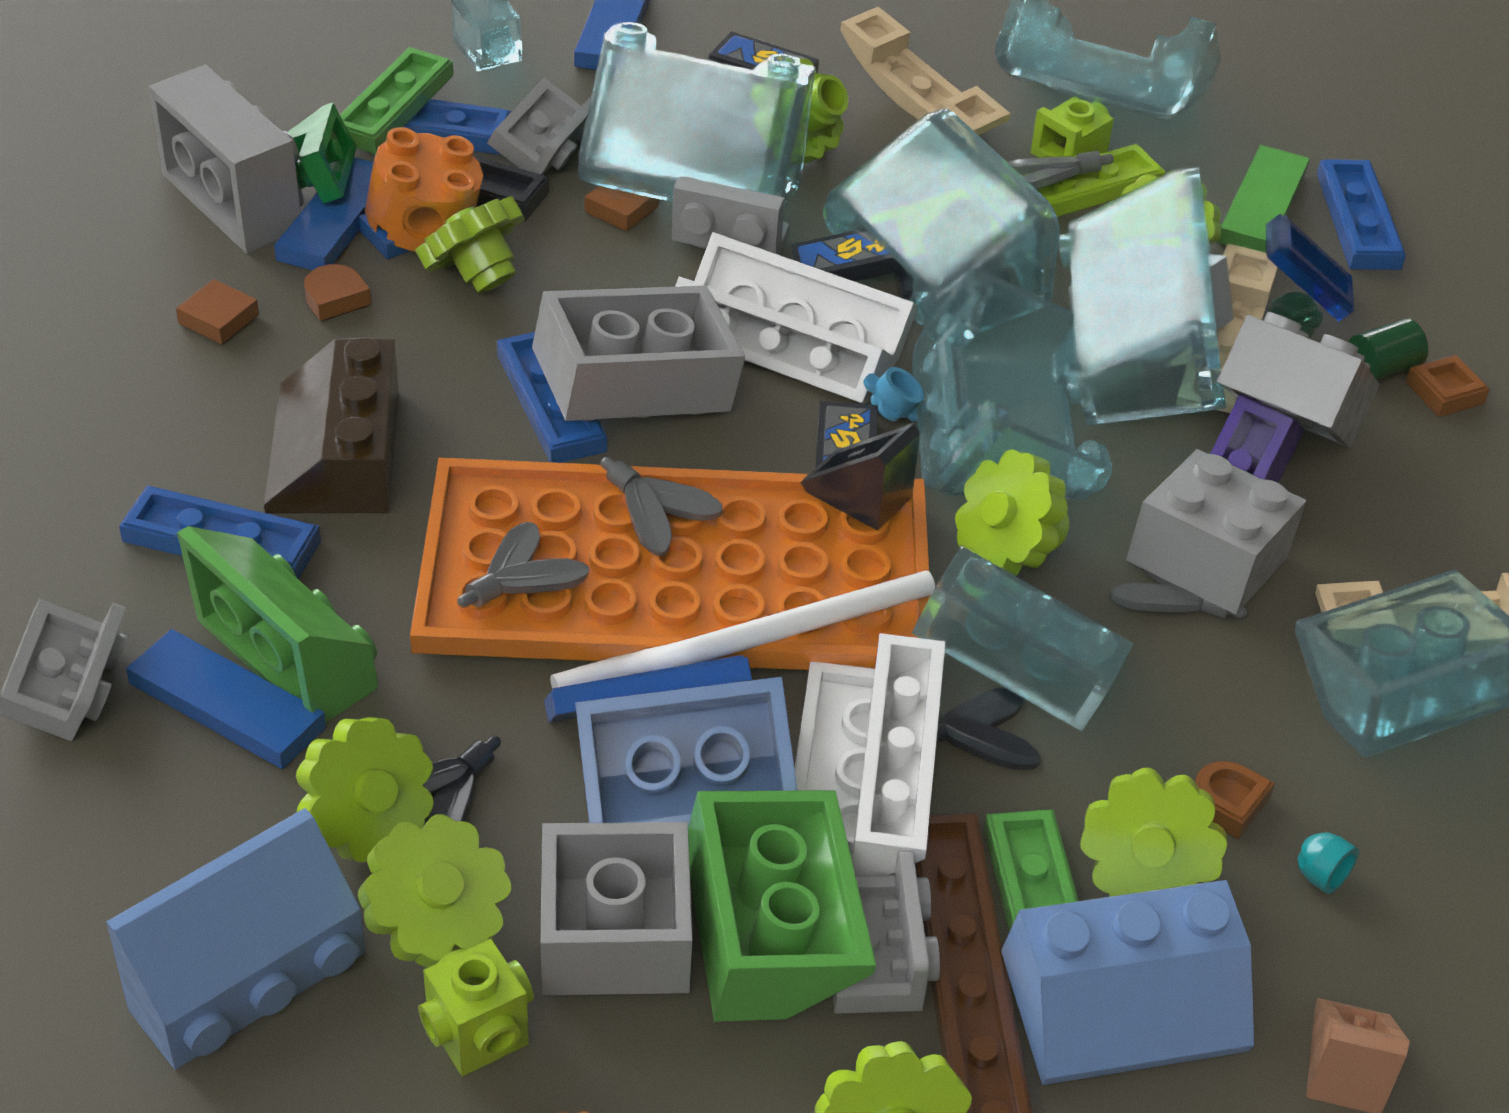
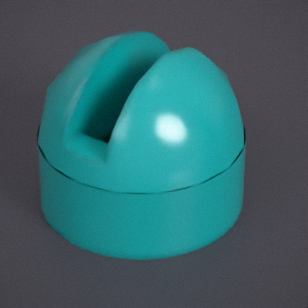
(1327, 860)

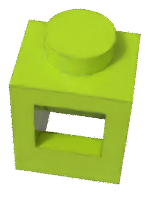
(1076, 121)

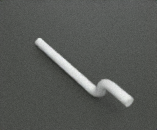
(755, 632)

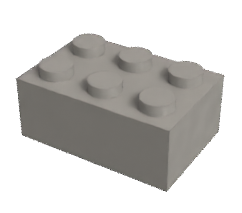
(226, 157)
(637, 352)
(1313, 382)

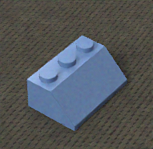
(659, 748)
(236, 939)
(1132, 981)

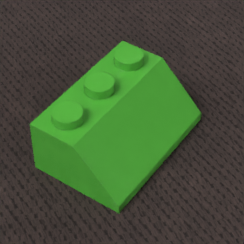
(276, 621)
(775, 902)

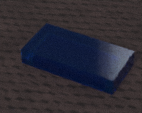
(1309, 267)

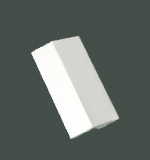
(804, 317)
(876, 746)

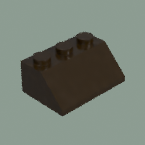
(336, 431)

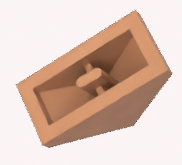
(1354, 1056)

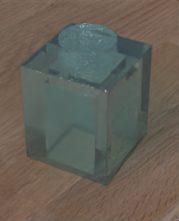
(487, 32)

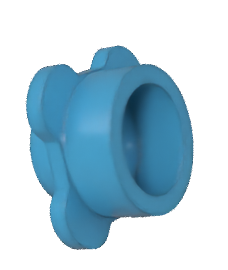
(895, 394)

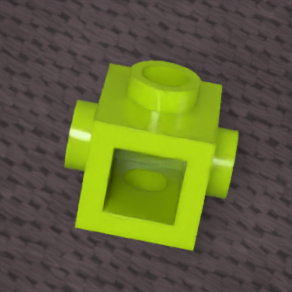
(476, 1006)

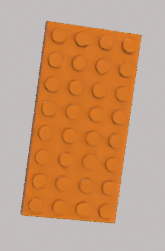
(757, 559)

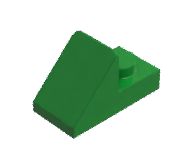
(324, 153)

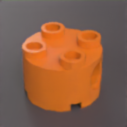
(420, 184)

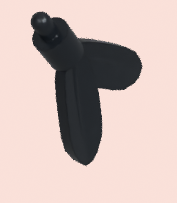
(974, 730)
(454, 779)

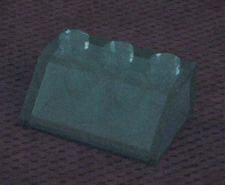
(1023, 637)
(1408, 661)

